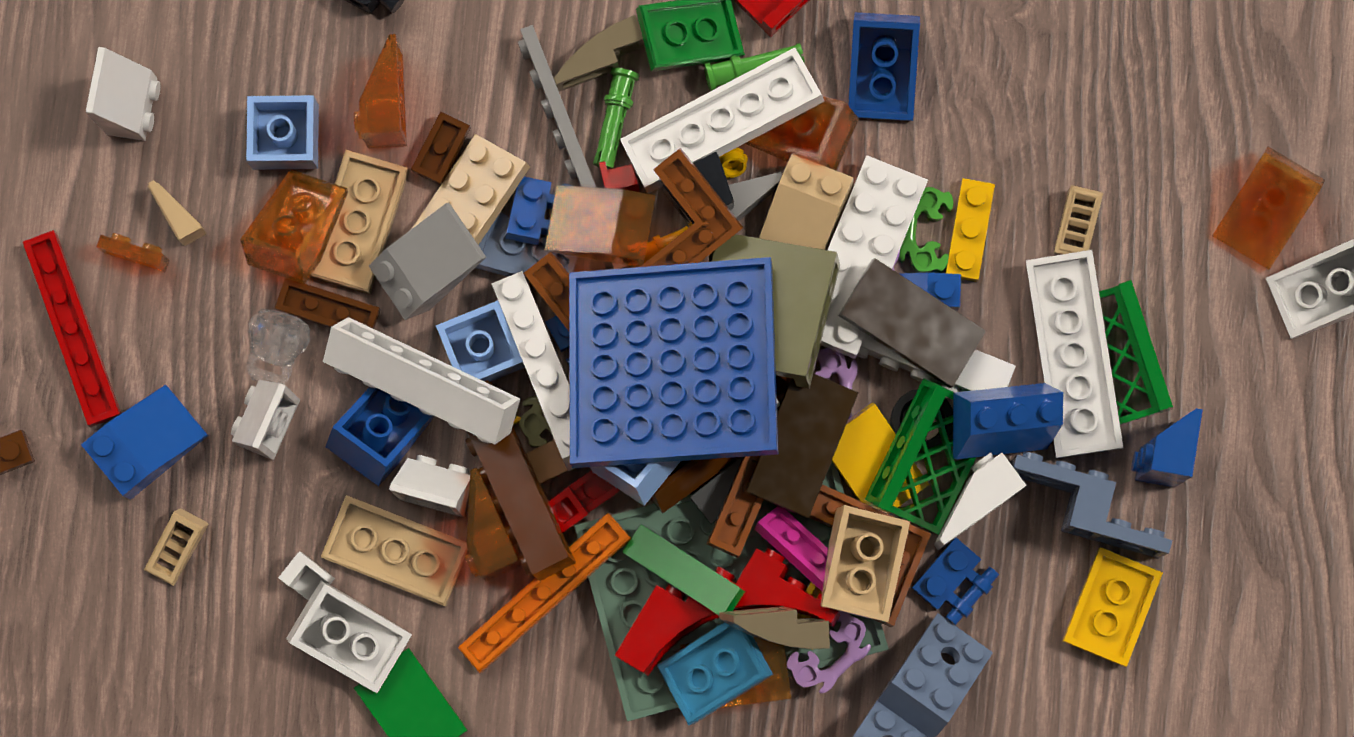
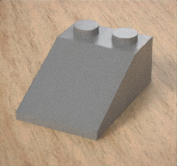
(427, 262)

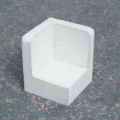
(304, 575)

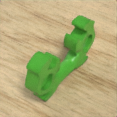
(924, 258)

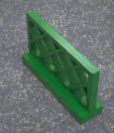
(1143, 351)
(905, 451)

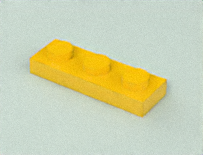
(970, 229)

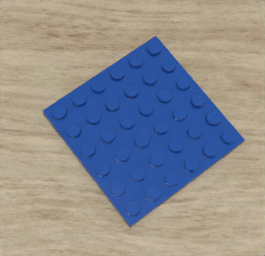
(672, 363)

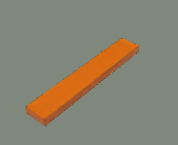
(542, 596)

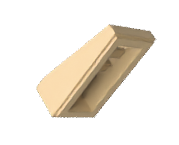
(1084, 195)
(182, 223)
(188, 520)

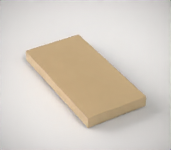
(363, 220)
(395, 550)

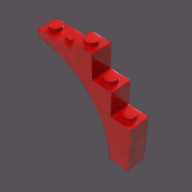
(669, 618)

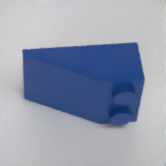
(884, 65)
(377, 433)
(144, 441)

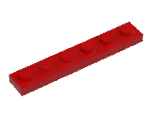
(72, 328)

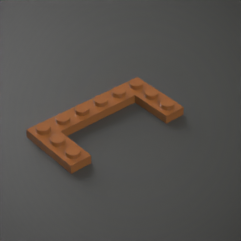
(711, 229)
(742, 508)

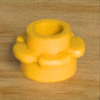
(734, 162)

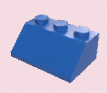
(1005, 420)
(1171, 454)

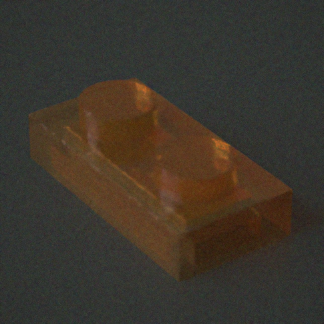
(120, 247)

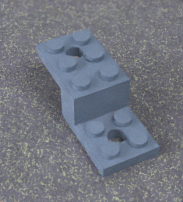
(1090, 505)
(925, 687)

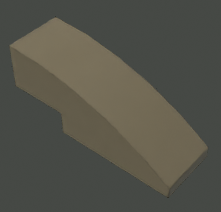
(600, 54)
(780, 626)

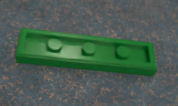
(683, 571)

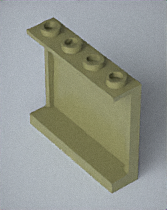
(801, 296)

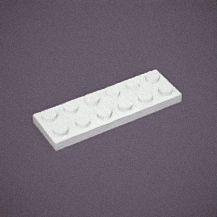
(725, 116)
(869, 229)
(1075, 351)

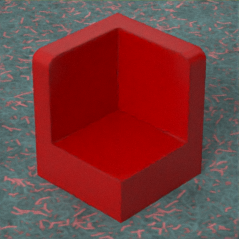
(619, 177)

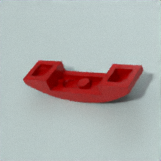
(580, 499)

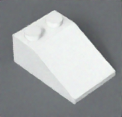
(122, 96)
(1316, 290)
(265, 418)
(433, 486)
(985, 490)
(348, 636)

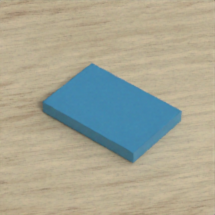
(714, 671)

